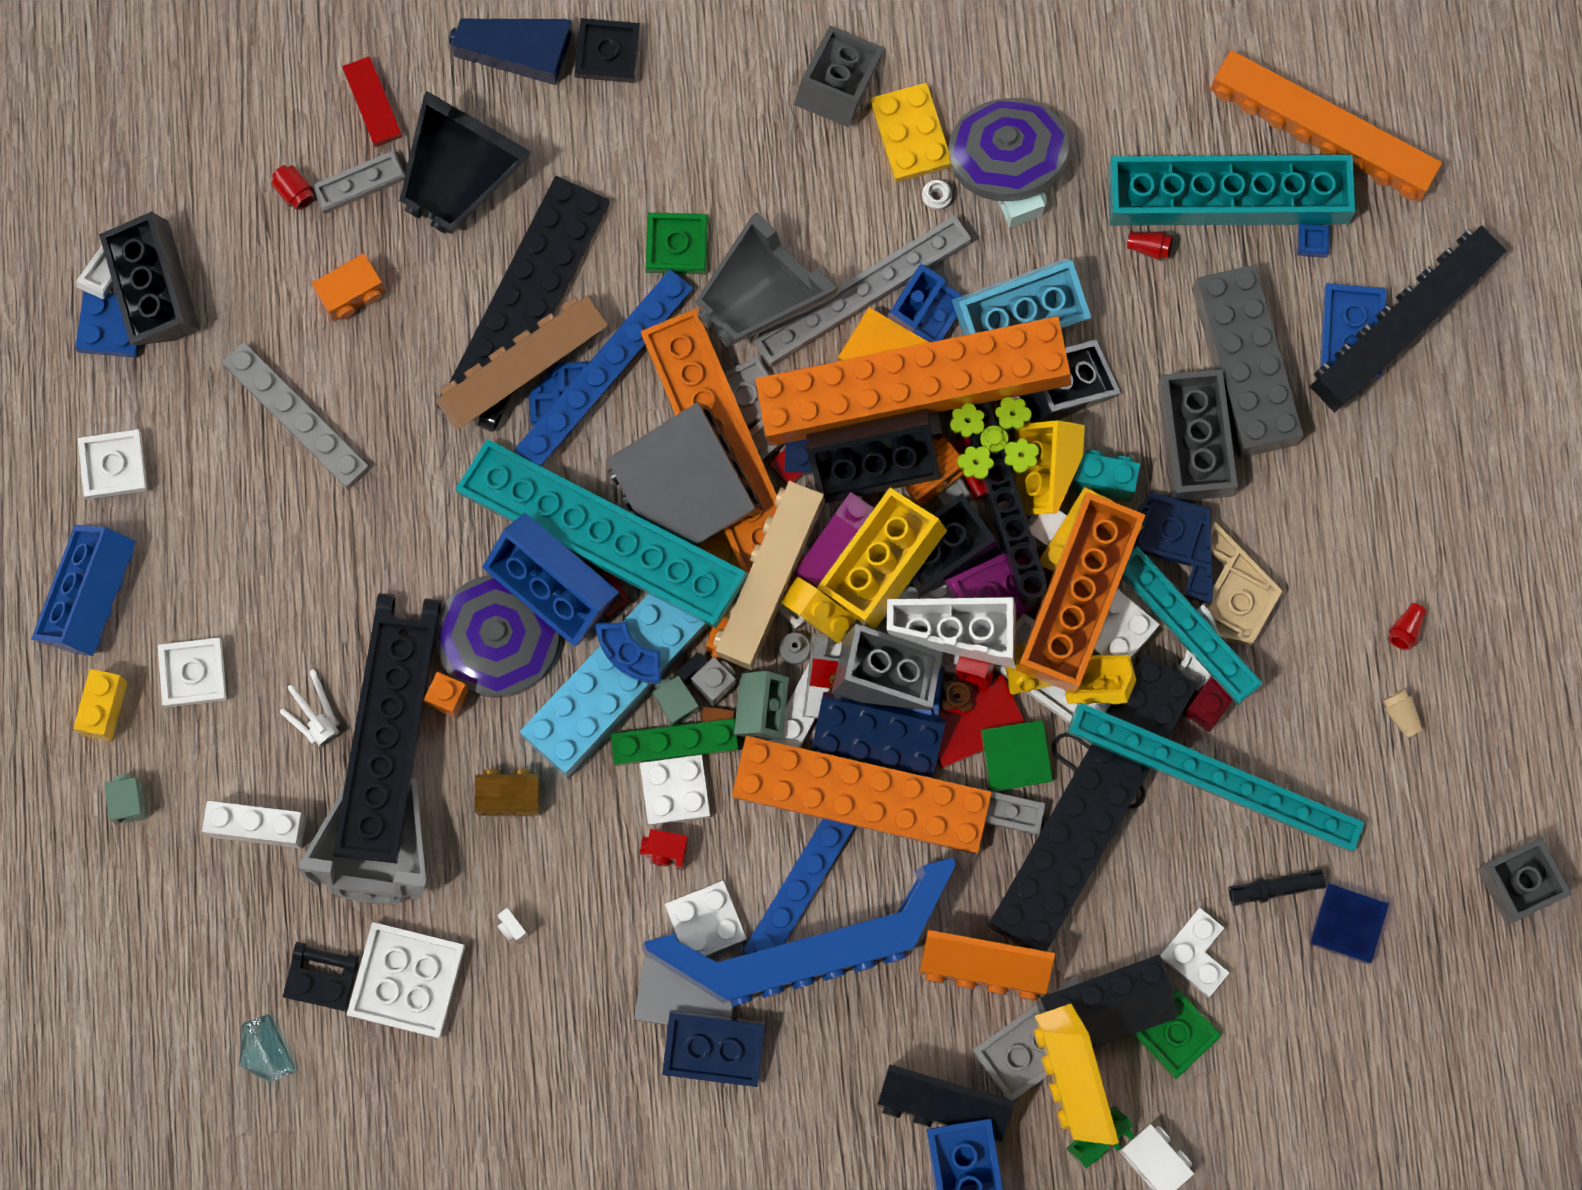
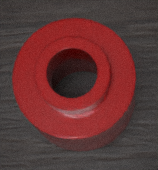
(292, 187)

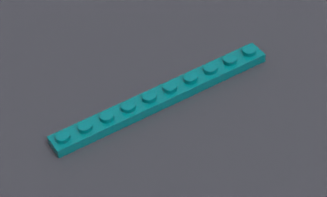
(1215, 777)

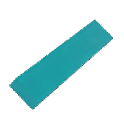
(1190, 627)

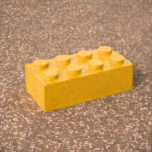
(882, 558)

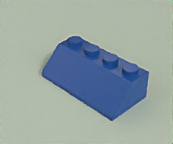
(84, 589)

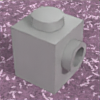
(714, 681)

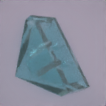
(264, 1050)

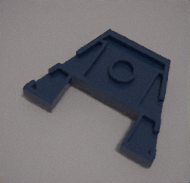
(1180, 535)

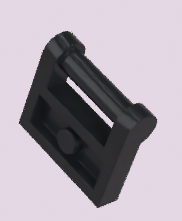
(318, 987)

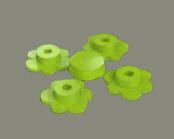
(994, 438)

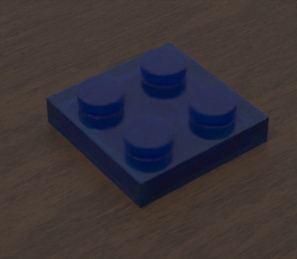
(1348, 924)

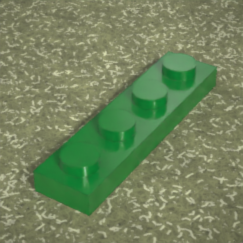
(674, 742)

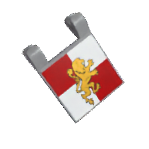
(820, 675)

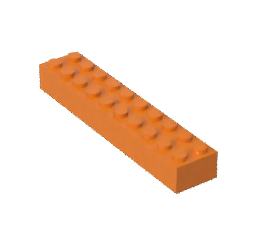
(915, 378)

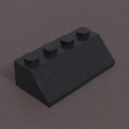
(149, 280)
(873, 455)
(1119, 1001)
(940, 1101)

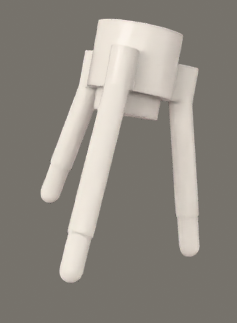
(321, 729)

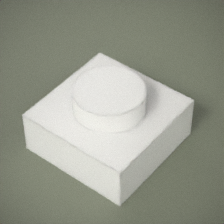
(510, 926)

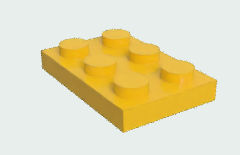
(910, 132)

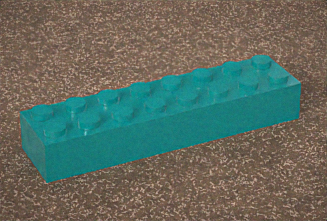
(1230, 190)

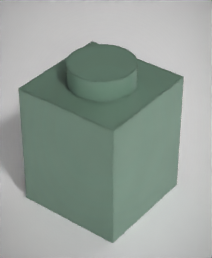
(675, 700)
(125, 799)

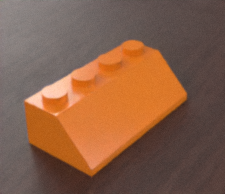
(986, 964)

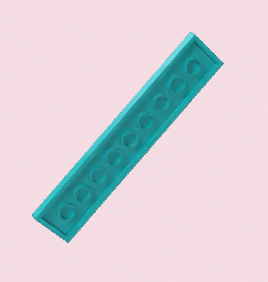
(603, 533)

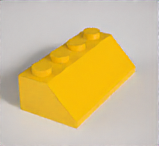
(1074, 1076)

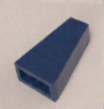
(514, 45)

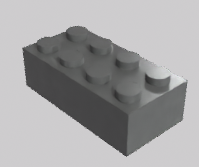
(1197, 435)

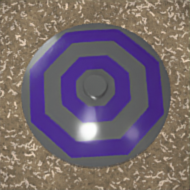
(1009, 149)
(493, 640)

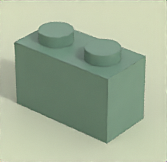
(761, 705)

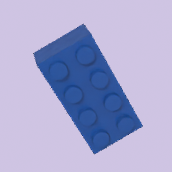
(550, 579)

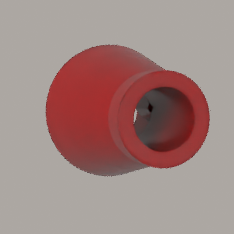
(1152, 244)
(1406, 629)

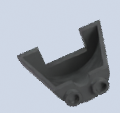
(759, 286)

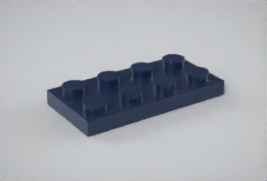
(878, 735)

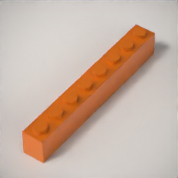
(1325, 126)

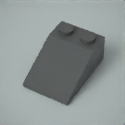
(838, 76)
(886, 670)

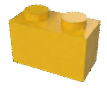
(818, 610)
(100, 705)

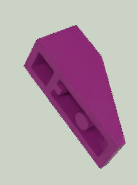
(833, 539)

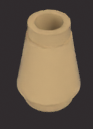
(1403, 712)

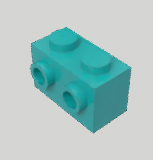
(1106, 475)

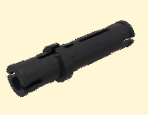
(1262, 889)

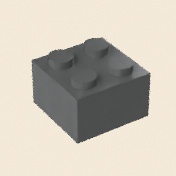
(1524, 881)

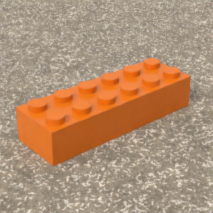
(1080, 592)

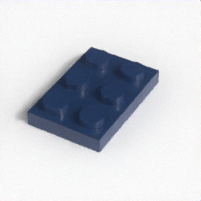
(713, 1048)

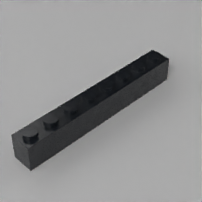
(1407, 318)

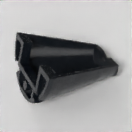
(454, 164)

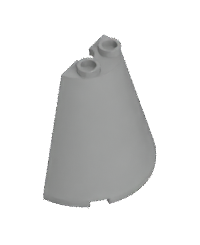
(366, 879)

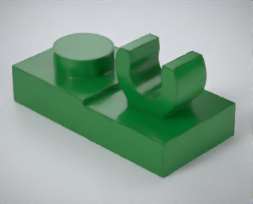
(1090, 1152)

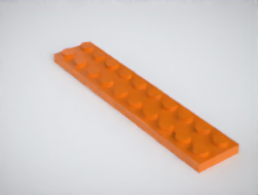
(694, 375)

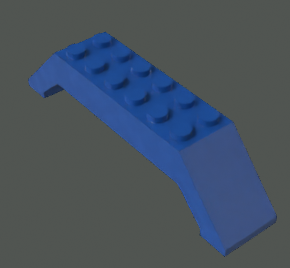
(813, 956)

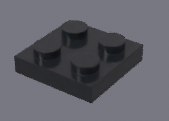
(607, 50)

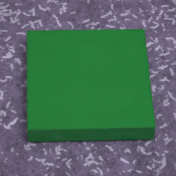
(676, 243)
(1016, 755)
(1181, 1040)

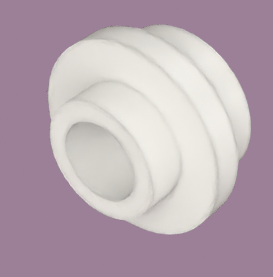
(937, 186)

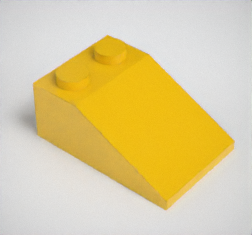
(1058, 458)

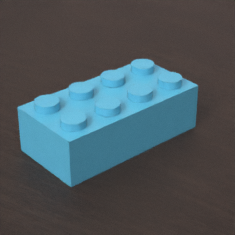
(1025, 298)

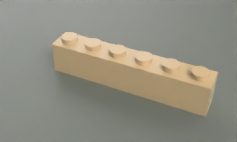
(770, 575)

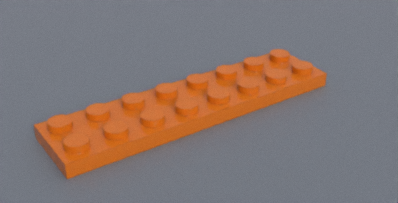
(861, 795)

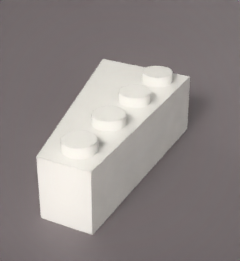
(958, 626)

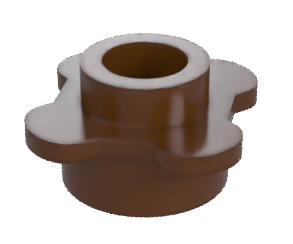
(952, 688)

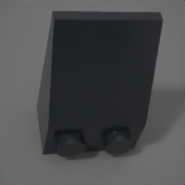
(1090, 382)
(960, 549)

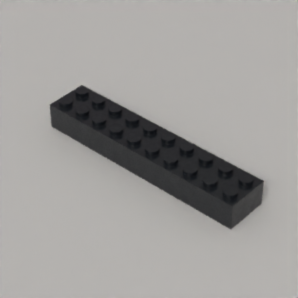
(1087, 814)

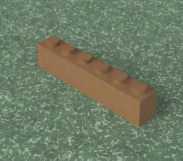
(520, 363)

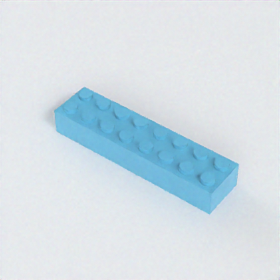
(600, 695)

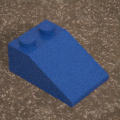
(964, 1156)

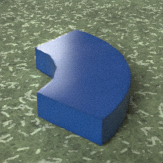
(627, 655)

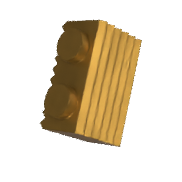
(507, 794)

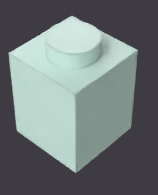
(1023, 210)

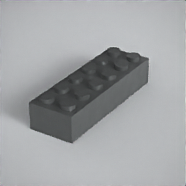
(1247, 350)

